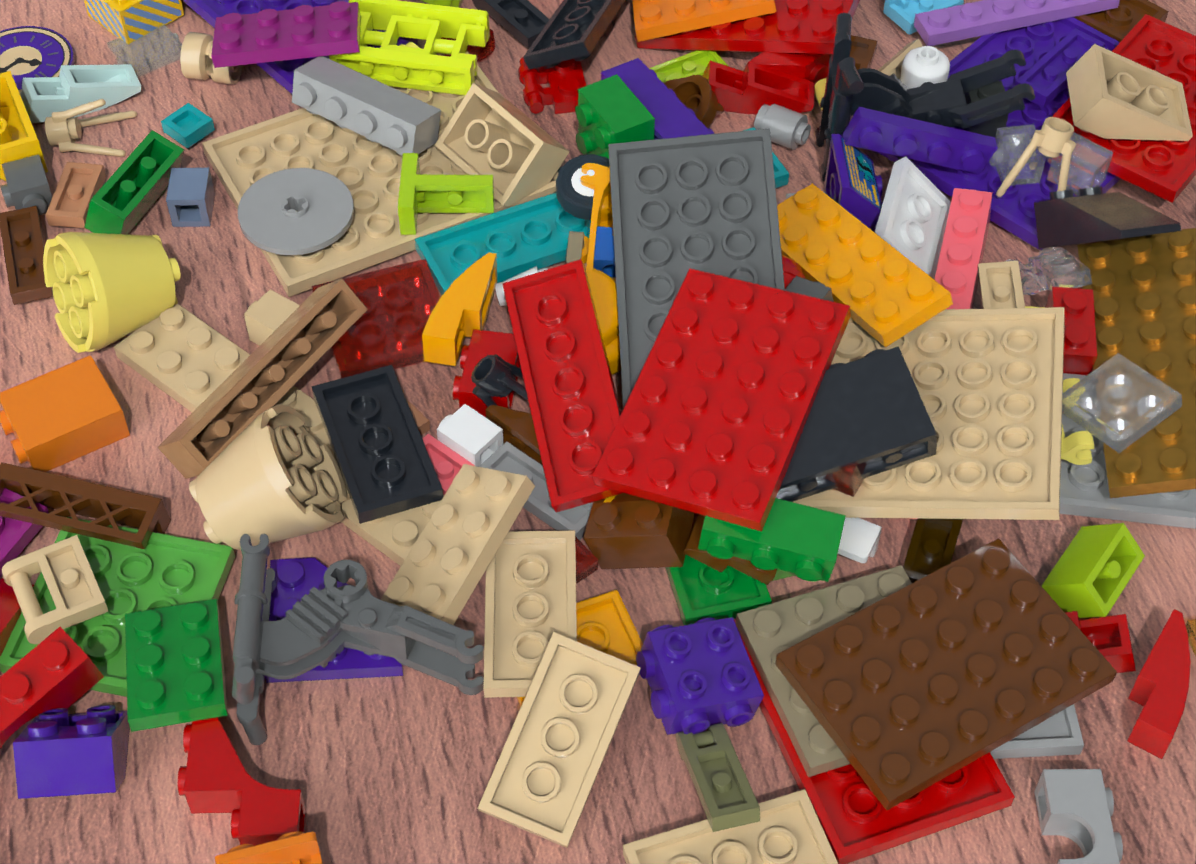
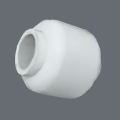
(923, 66)

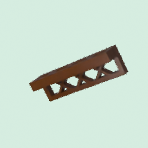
(82, 498)

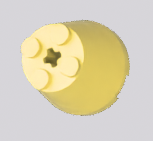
(107, 285)

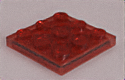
(392, 327)

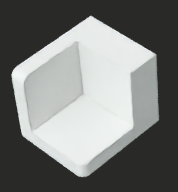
(859, 539)

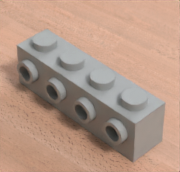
(365, 106)

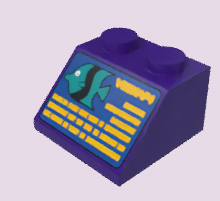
(853, 182)

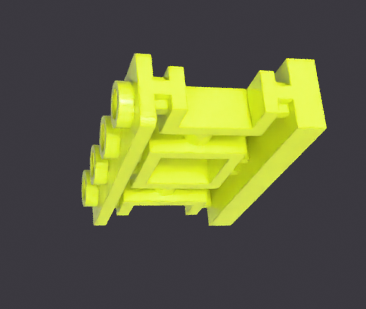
(417, 66)

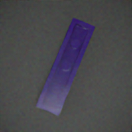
(919, 140)

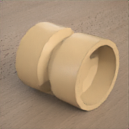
(198, 63)

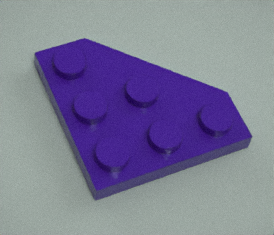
(296, 579)

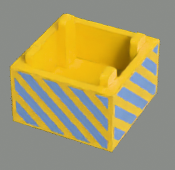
(133, 17)

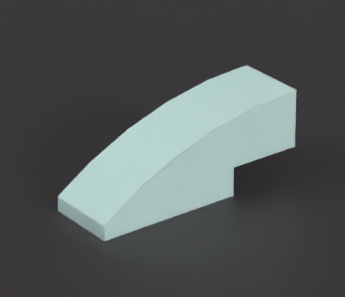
(77, 87)

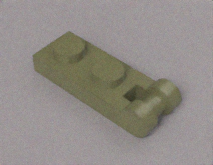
(718, 778)

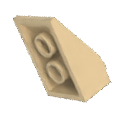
(1126, 99)

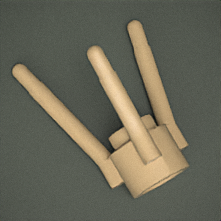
(64, 128)
(1050, 141)

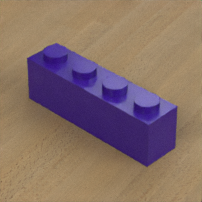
(670, 114)

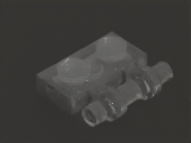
(1052, 269)

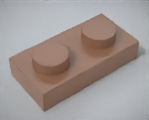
(73, 194)

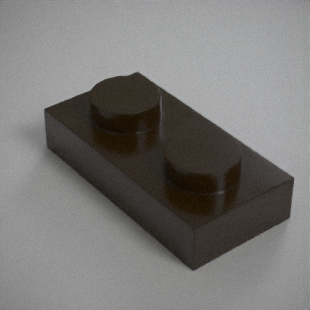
(931, 546)

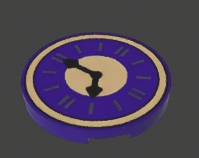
(33, 53)

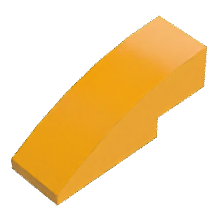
(460, 311)

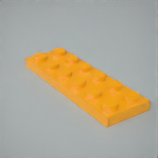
(863, 270)

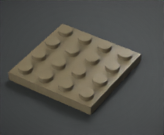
(792, 620)

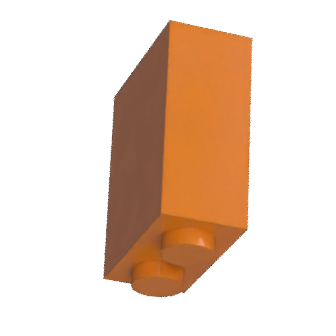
(62, 415)

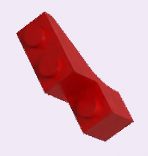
(219, 784)

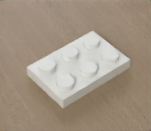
(914, 216)

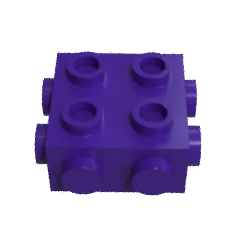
(699, 676)

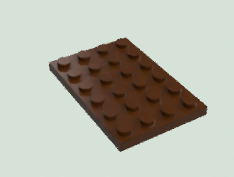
(943, 672)

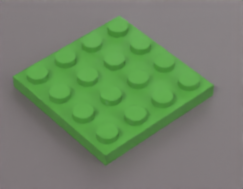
(130, 580)

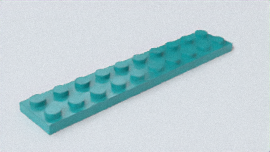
(520, 235)

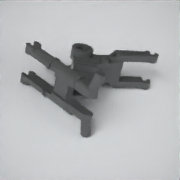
(328, 623)

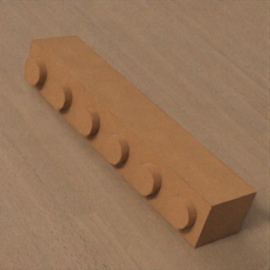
(263, 377)

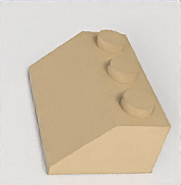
(501, 141)

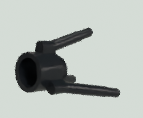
(495, 378)

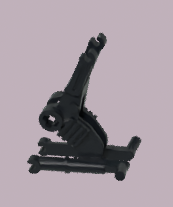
(933, 103)

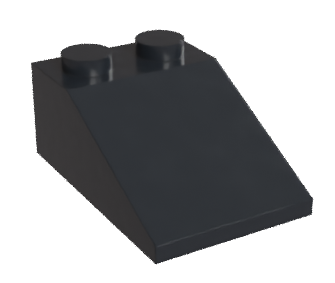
(1095, 218)

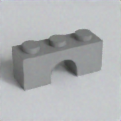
(1079, 808)

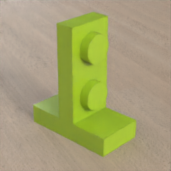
(439, 194)

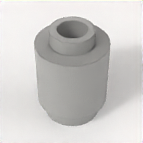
(786, 126)

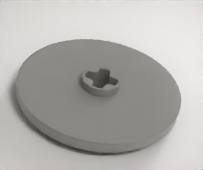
(270, 215)

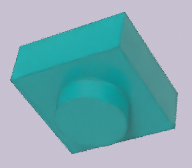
(187, 125)

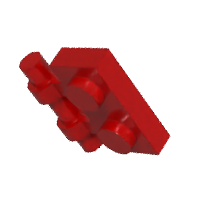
(562, 86)

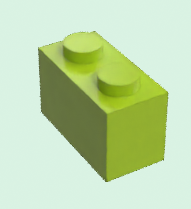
(1094, 570)

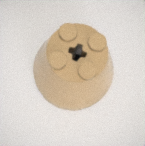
(270, 483)

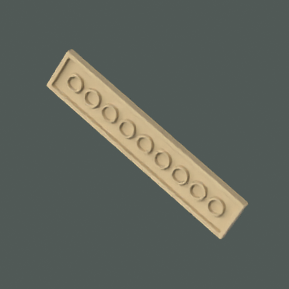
(194, 359)

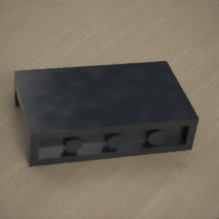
(859, 416)

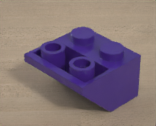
(72, 753)

